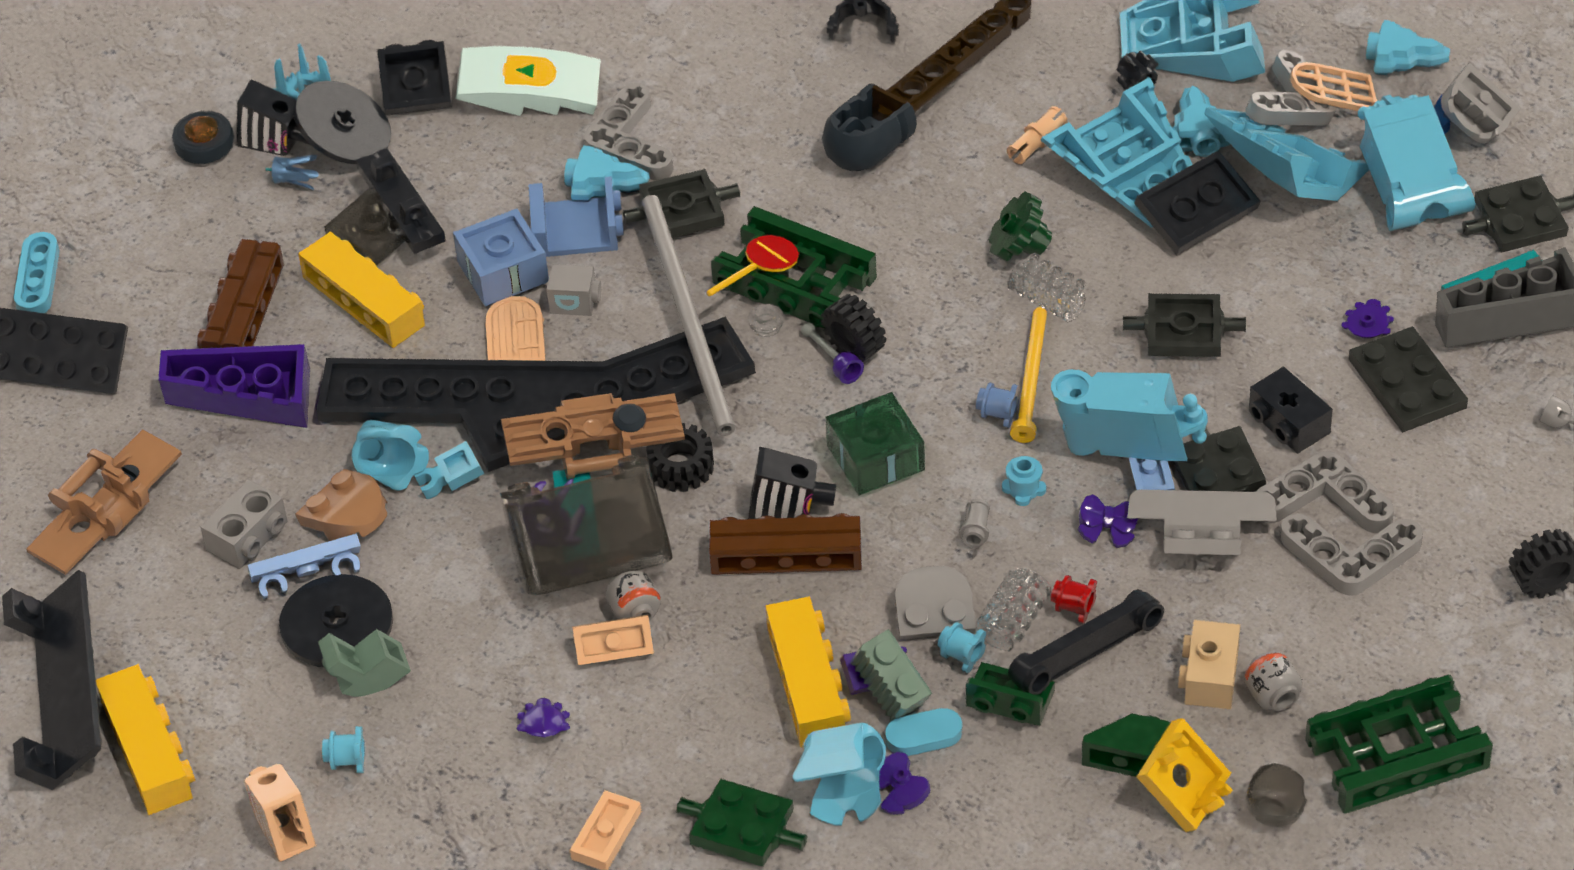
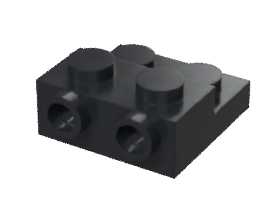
(414, 77)

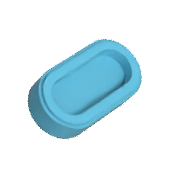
(924, 731)

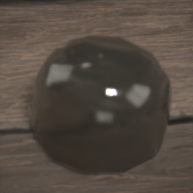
(1276, 795)

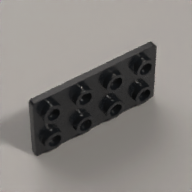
(61, 351)

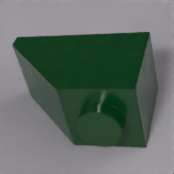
(1123, 744)

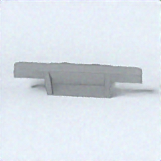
(1202, 519)

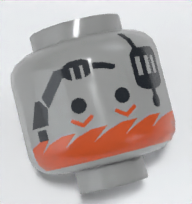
(633, 595)
(1273, 681)

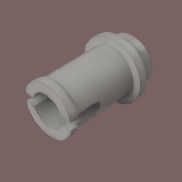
(974, 530)

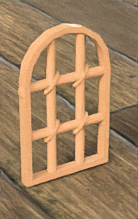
(1303, 88)

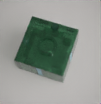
(875, 443)

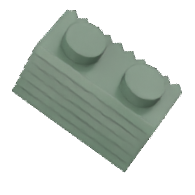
(891, 676)

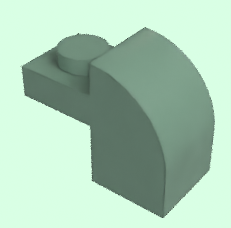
(368, 666)

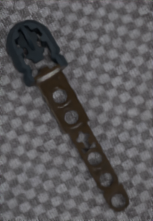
(880, 119)

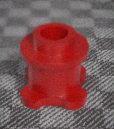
(1074, 597)

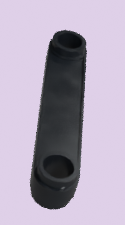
(1036, 670)

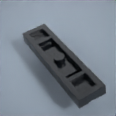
(400, 200)

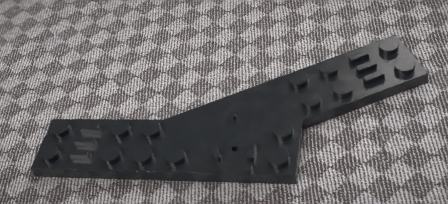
(492, 390)

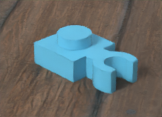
(454, 468)

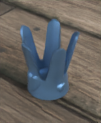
(284, 172)

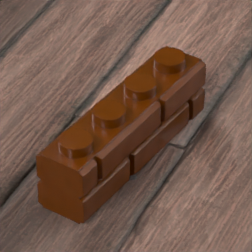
(243, 295)
(785, 544)

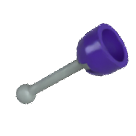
(846, 365)

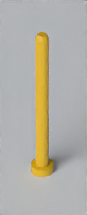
(1023, 428)

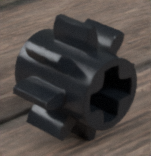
(1135, 68)

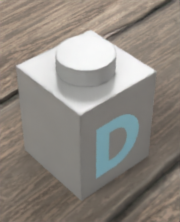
(572, 289)

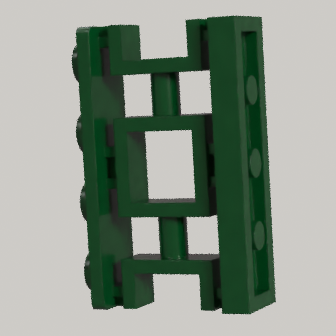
(816, 253)
(1405, 769)

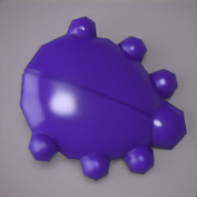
(1368, 319)
(543, 718)

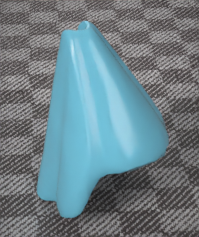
(389, 453)

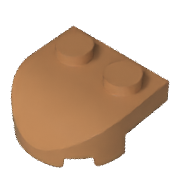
(345, 506)

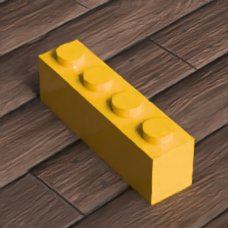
(362, 289)
(805, 667)
(144, 738)

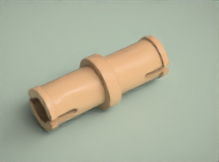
(1031, 139)

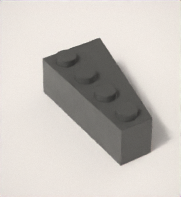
(1509, 303)

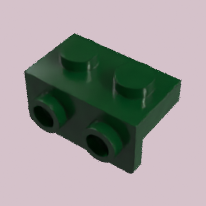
(996, 693)

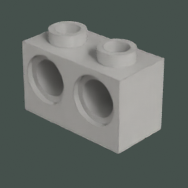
(244, 524)

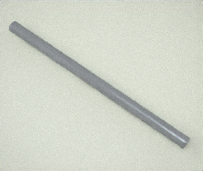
(688, 316)

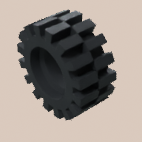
(853, 327)
(683, 472)
(1544, 563)

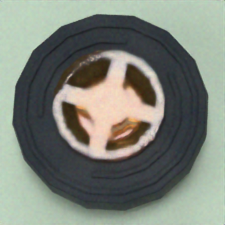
(203, 137)

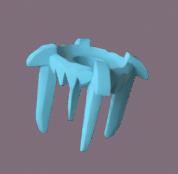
(302, 77)

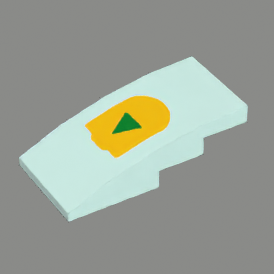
(529, 78)

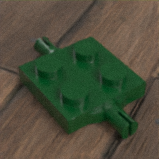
(741, 822)

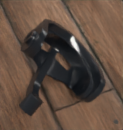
(860, 9)

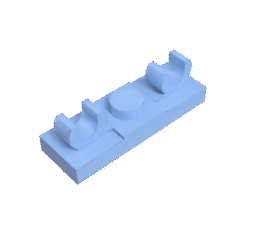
(305, 562)

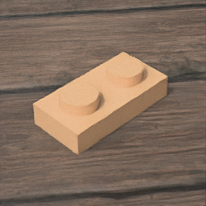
(613, 639)
(605, 830)

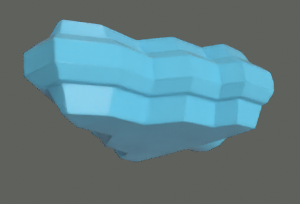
(1402, 49)
(1194, 127)
(589, 171)

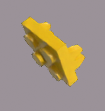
(1204, 776)

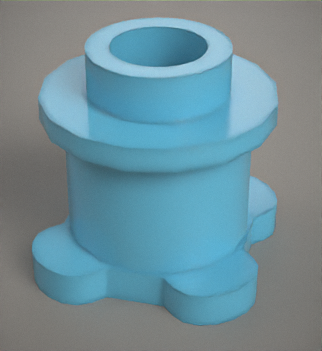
(1023, 479)
(962, 645)
(345, 749)

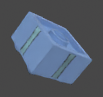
(501, 257)

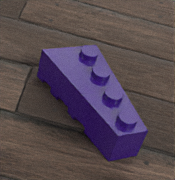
(240, 381)

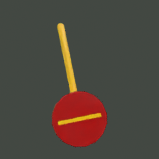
(766, 253)

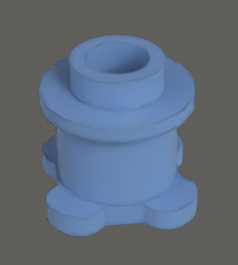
(998, 402)

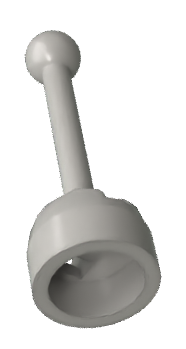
(1557, 413)

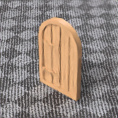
(515, 330)

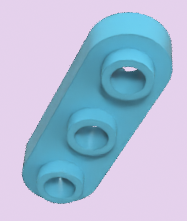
(37, 273)

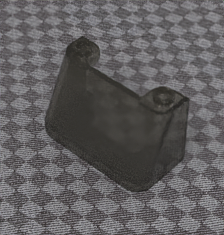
(586, 528)

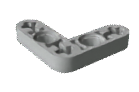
(1288, 106)
(615, 137)
(1332, 485)
(1344, 560)

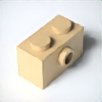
(1211, 664)

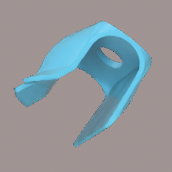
(849, 768)

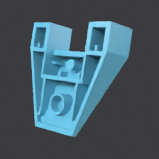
(1193, 37)

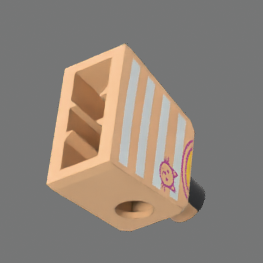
(275, 793)

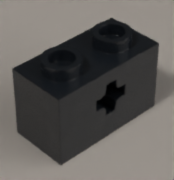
(1290, 410)

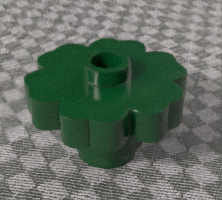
(1020, 228)

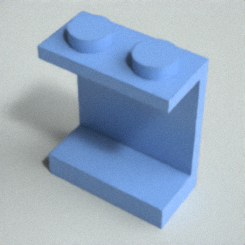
(576, 225)

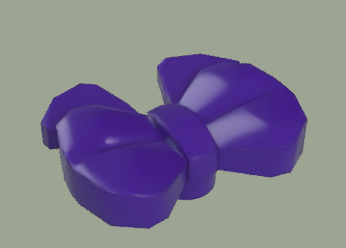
(1095, 515)
(907, 789)

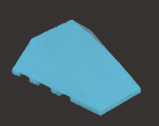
(1125, 147)
(1289, 158)

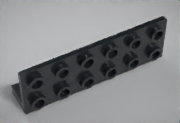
(64, 681)

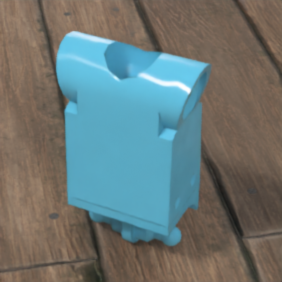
(1412, 162)
(1126, 415)

